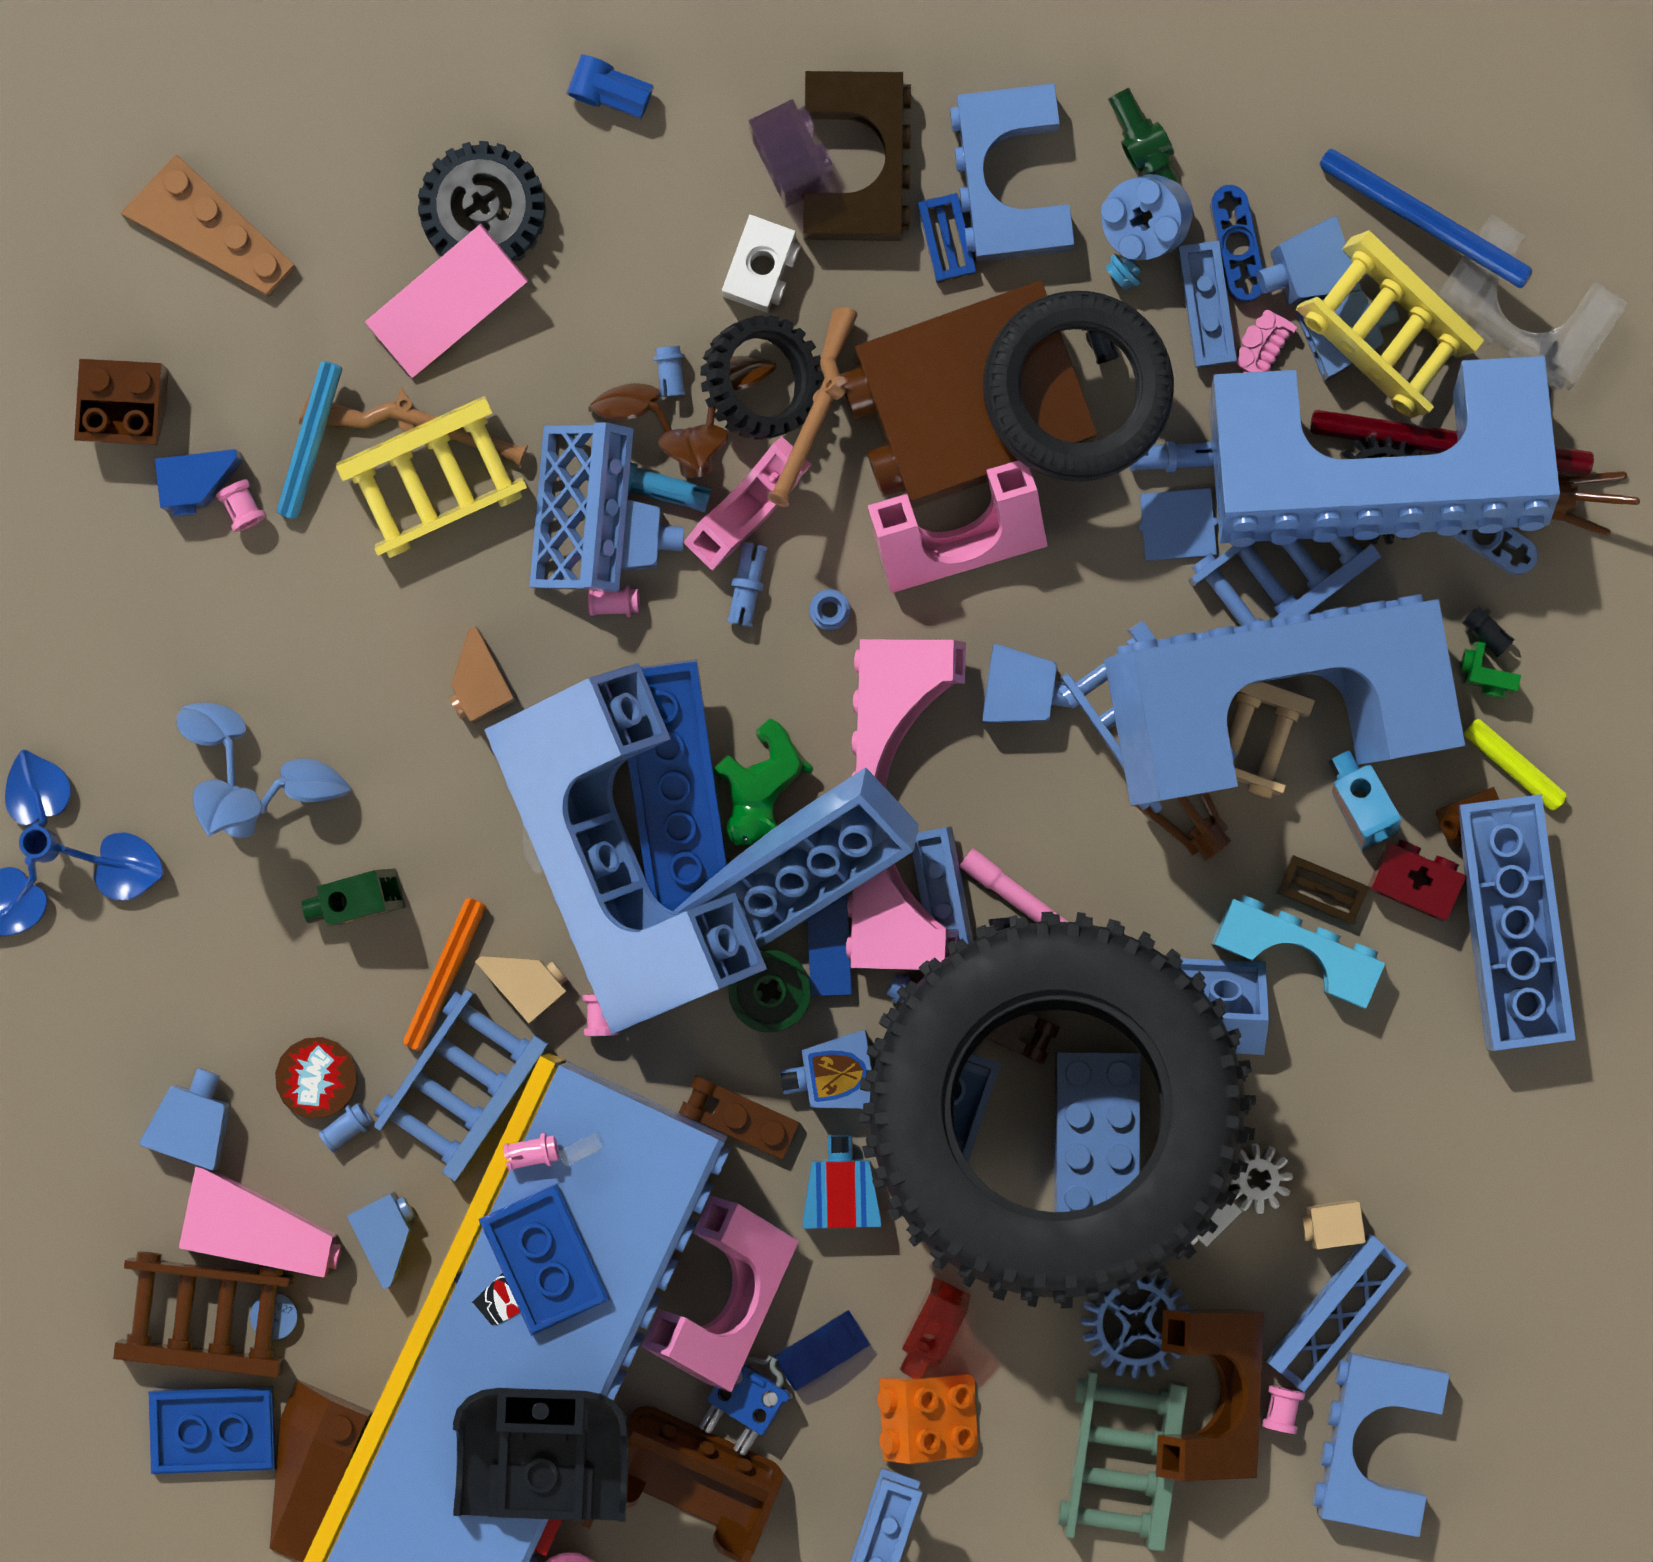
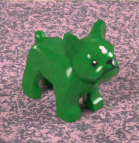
(759, 786)

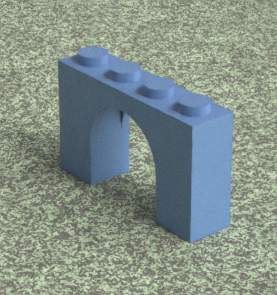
(995, 228)
(1366, 1387)

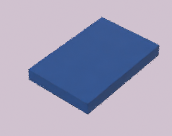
(544, 1259)
(212, 1430)

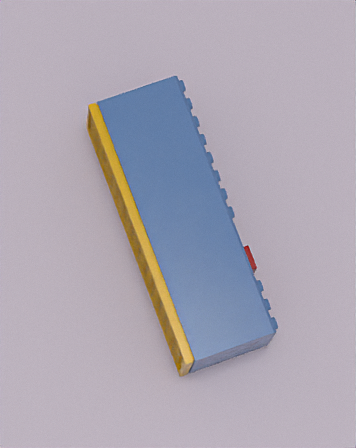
(632, 1215)

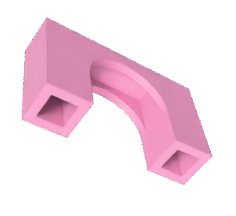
(1004, 530)
(758, 1263)

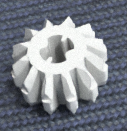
(1272, 1180)

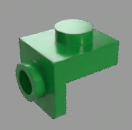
(1493, 682)

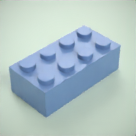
(1095, 1126)

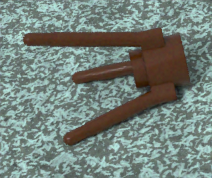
(1570, 495)
(1207, 835)

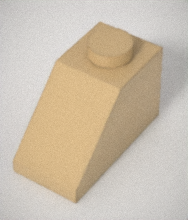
(526, 983)

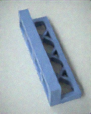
(1323, 1306)

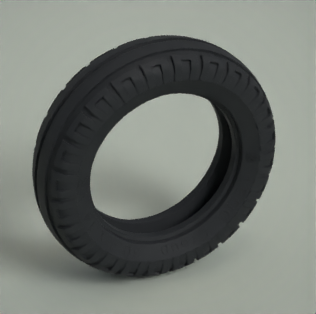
(1130, 333)

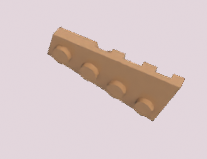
(196, 218)

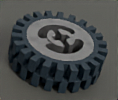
(458, 175)

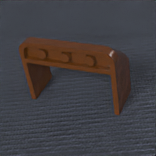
(702, 1478)

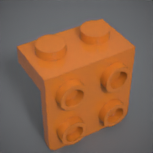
(927, 1418)

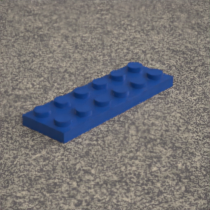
(678, 790)

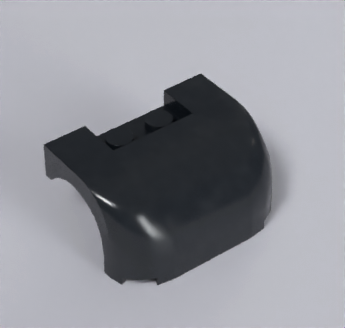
(541, 1455)

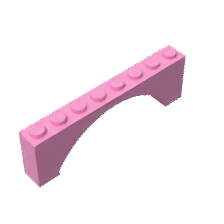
(894, 688)

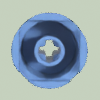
(1129, 202)

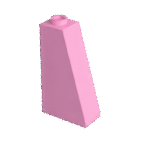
(248, 1227)

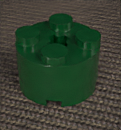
(777, 1013)

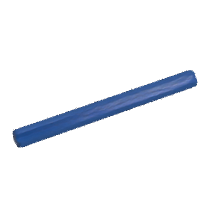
(1426, 218)

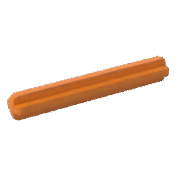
(444, 974)

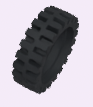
(721, 389)

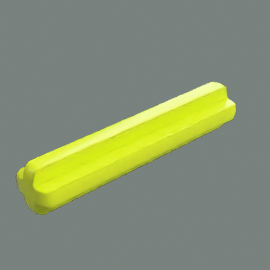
(1515, 764)

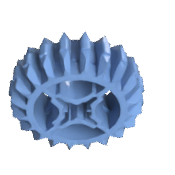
(1125, 1338)

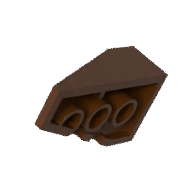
(313, 1453)

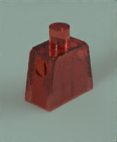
(937, 1315)

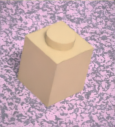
(1333, 1224)

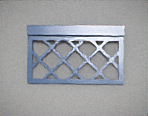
(602, 508)

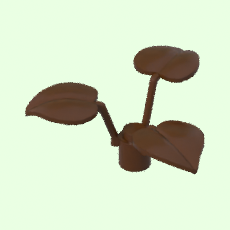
(691, 445)

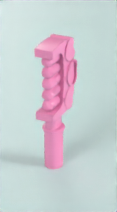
(1264, 342)

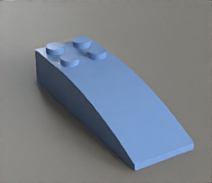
(814, 857)
(1515, 924)

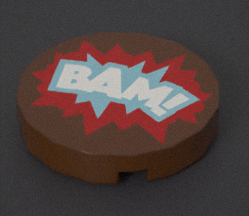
(316, 1077)

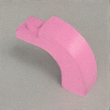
(742, 509)

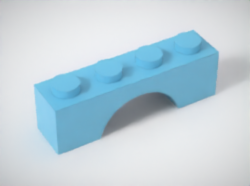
(1346, 971)

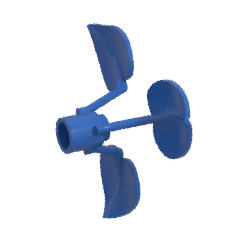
(42, 790)

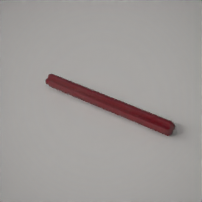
(1423, 437)

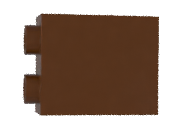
(932, 403)

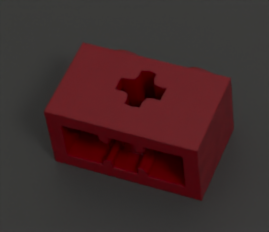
(1432, 899)

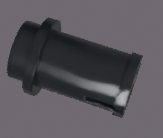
(1103, 348)
(1487, 631)

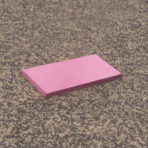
(446, 301)

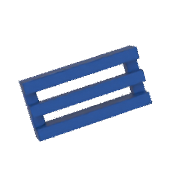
(954, 271)

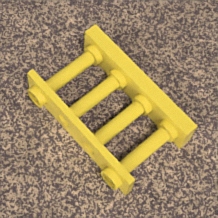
(1424, 311)
(436, 437)

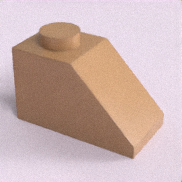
(478, 681)

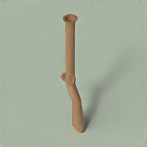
(832, 388)
(408, 418)

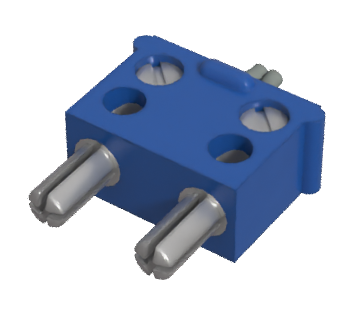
(749, 1394)

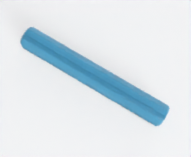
(309, 439)

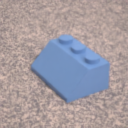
(1243, 991)

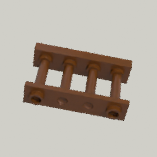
(220, 1352)

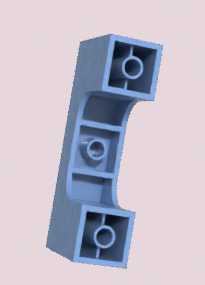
(1285, 490)
(1379, 655)
(561, 776)

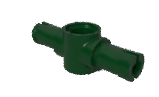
(1144, 141)

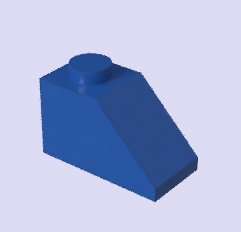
(193, 479)

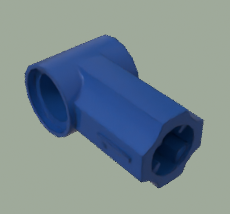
(598, 83)

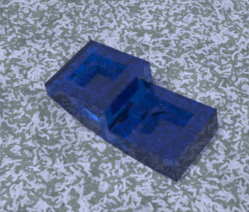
(821, 1350)

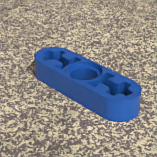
(1219, 217)

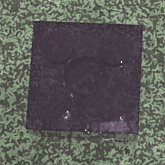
(789, 152)

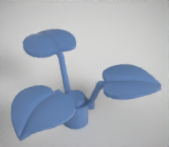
(234, 808)

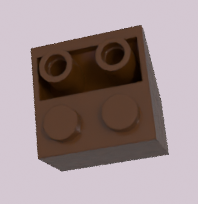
(120, 401)

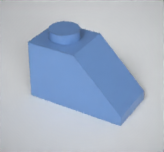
(384, 1234)

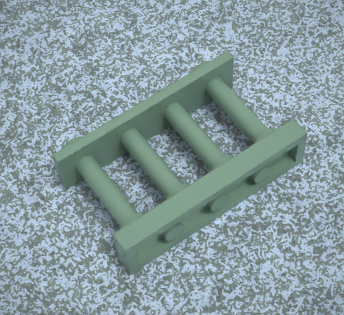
(1150, 1525)

